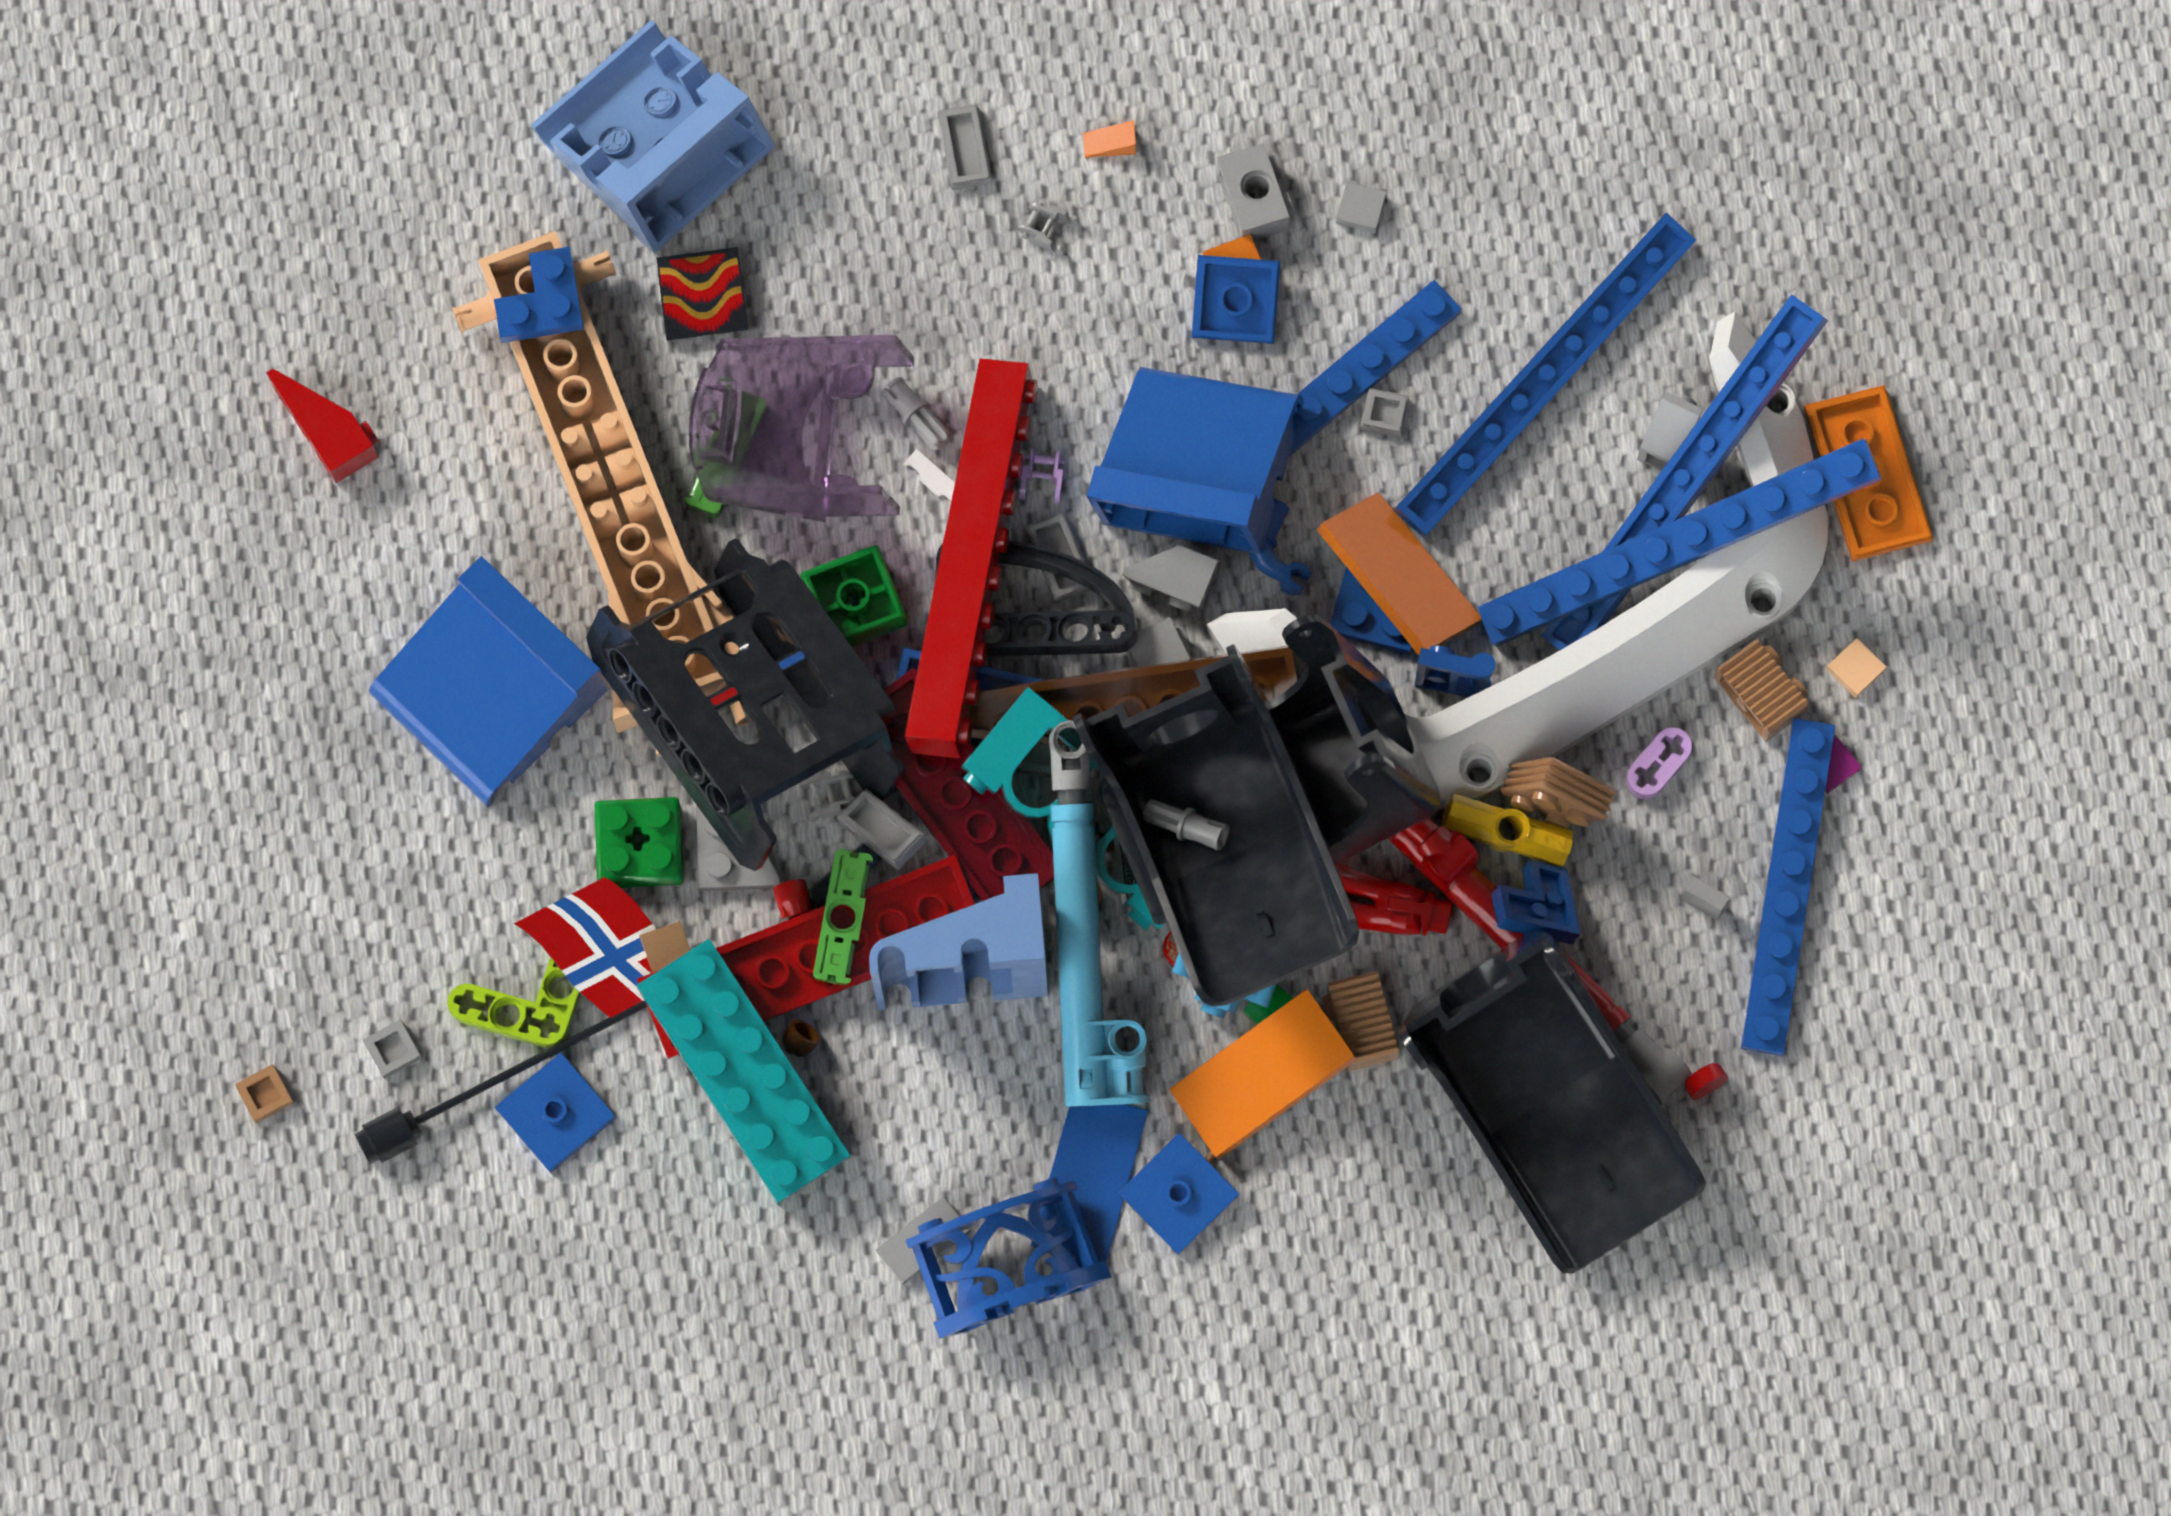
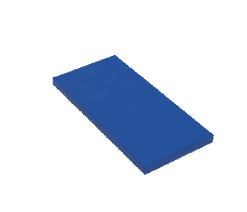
(1098, 1155)

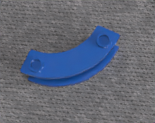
(975, 1307)

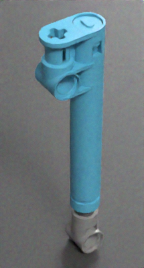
(1091, 1061)

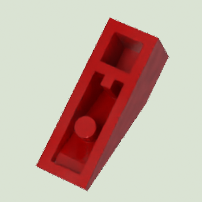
(329, 428)

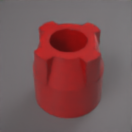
(792, 898)

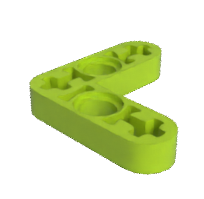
(545, 1006)

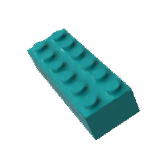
(743, 1071)

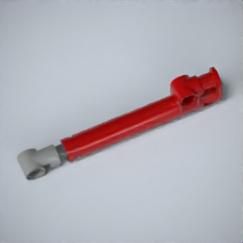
(1452, 867)

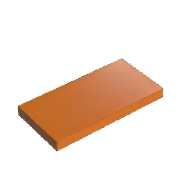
(1886, 513)
(1399, 573)
(1263, 1074)

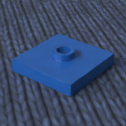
(1235, 299)
(555, 1112)
(1178, 1193)

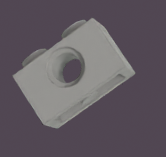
(1248, 170)

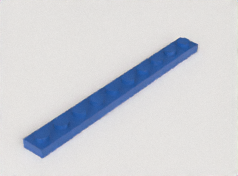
(1544, 375)
(1706, 447)
(1680, 542)

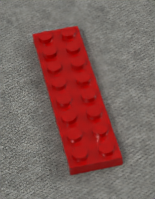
(780, 960)

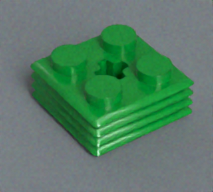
(867, 577)
(658, 861)

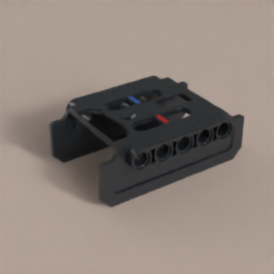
(784, 651)

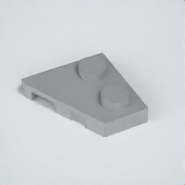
(720, 869)

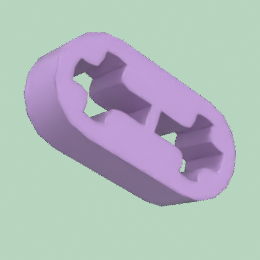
(1651, 757)

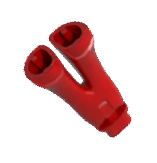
(1395, 905)

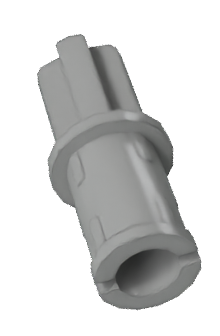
(916, 413)
(1187, 824)

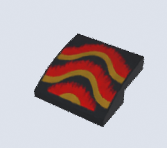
(702, 293)

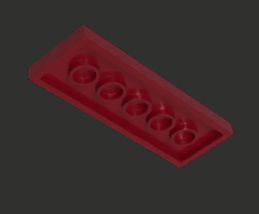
(975, 827)

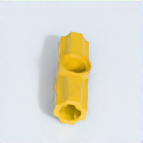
(1532, 837)

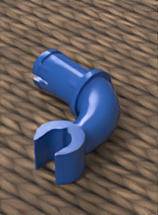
(1270, 564)

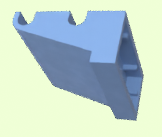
(655, 134)
(986, 940)

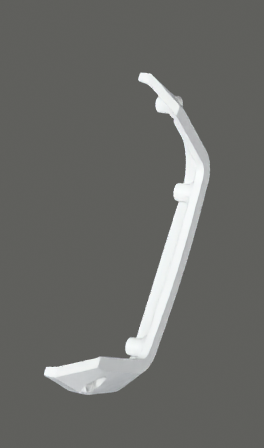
(1637, 652)

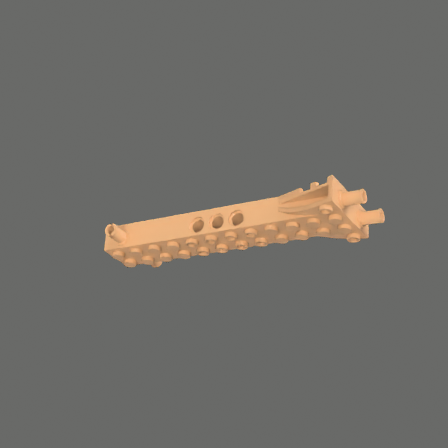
(604, 467)

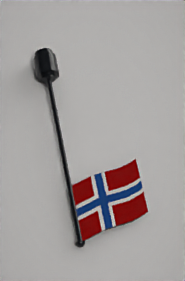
(600, 953)

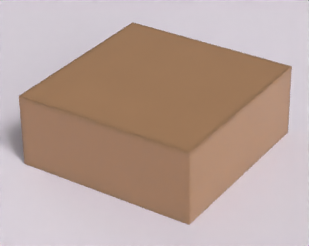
(664, 945)
(264, 1093)

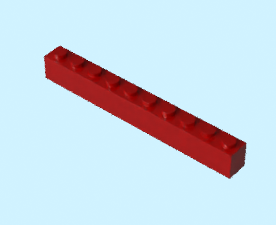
(970, 559)

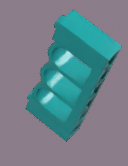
(1005, 748)

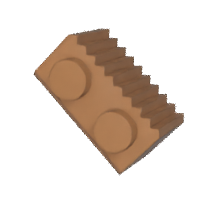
(1762, 689)
(1362, 1019)

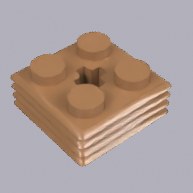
(1557, 792)

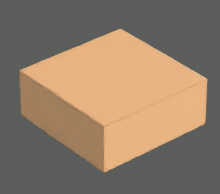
(1856, 668)

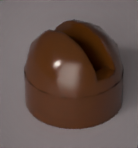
(800, 1038)

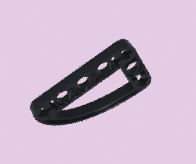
(1059, 621)

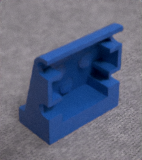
(1196, 460)
(487, 682)

